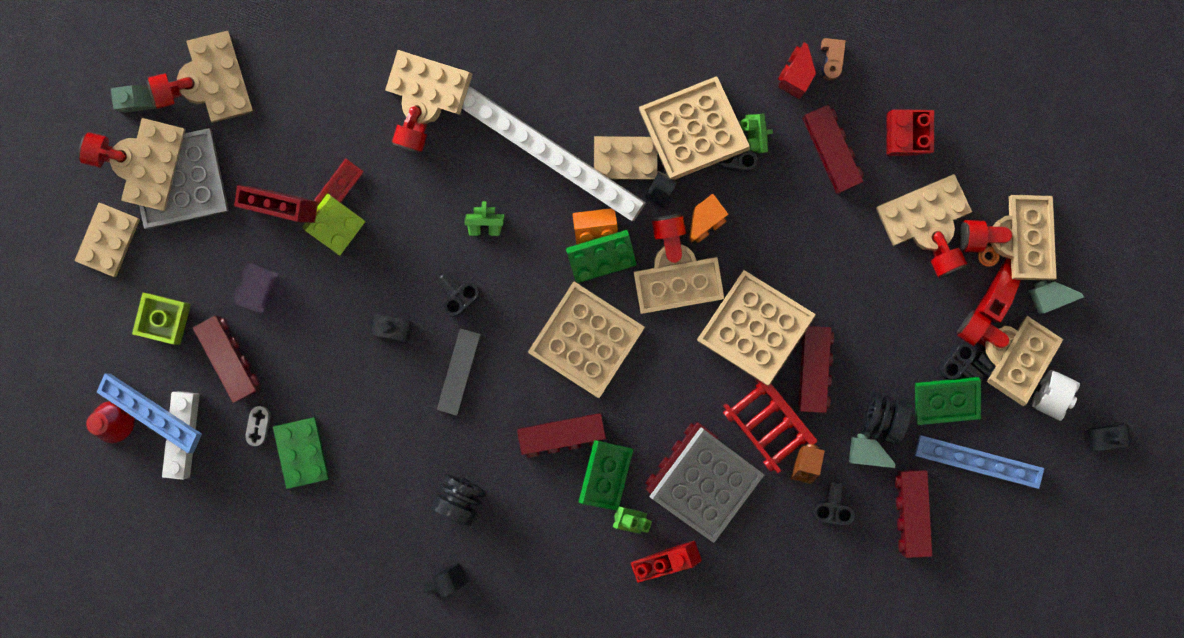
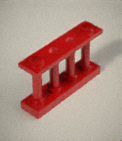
(790, 420)

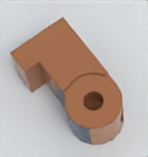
(834, 58)

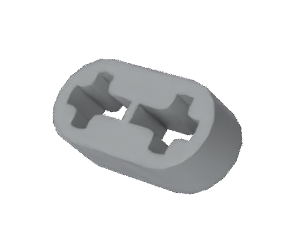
(253, 425)

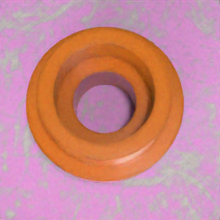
(994, 257)

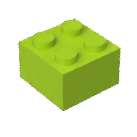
(334, 224)
(161, 319)

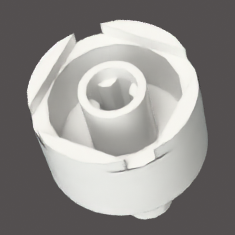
(1055, 395)

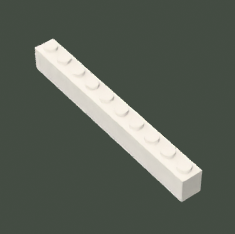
(552, 154)

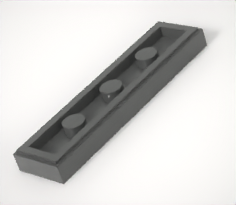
(458, 372)

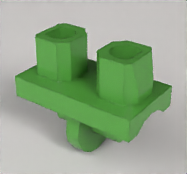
(756, 132)
(484, 216)
(631, 520)

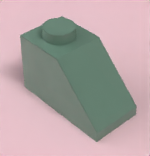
(131, 98)
(1052, 296)
(868, 452)

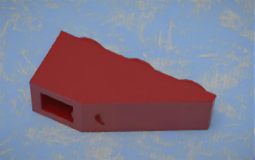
(999, 294)
(666, 561)

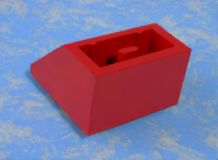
(800, 73)
(910, 132)

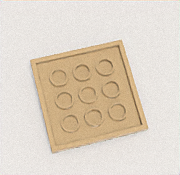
(694, 128)
(756, 328)
(586, 339)

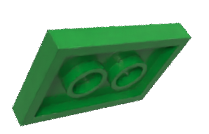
(601, 256)
(948, 400)
(301, 452)
(606, 475)

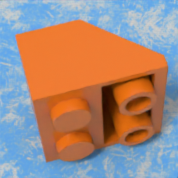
(706, 216)
(594, 224)

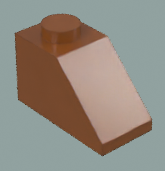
(808, 464)

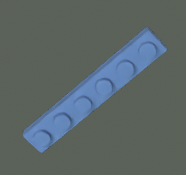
(149, 413)
(979, 461)

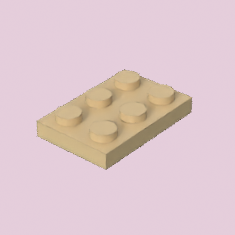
(625, 157)
(107, 239)

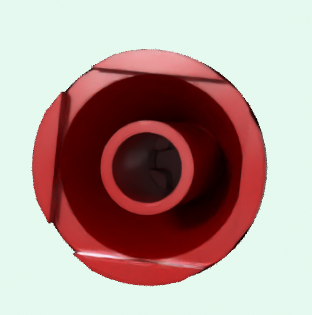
(110, 423)

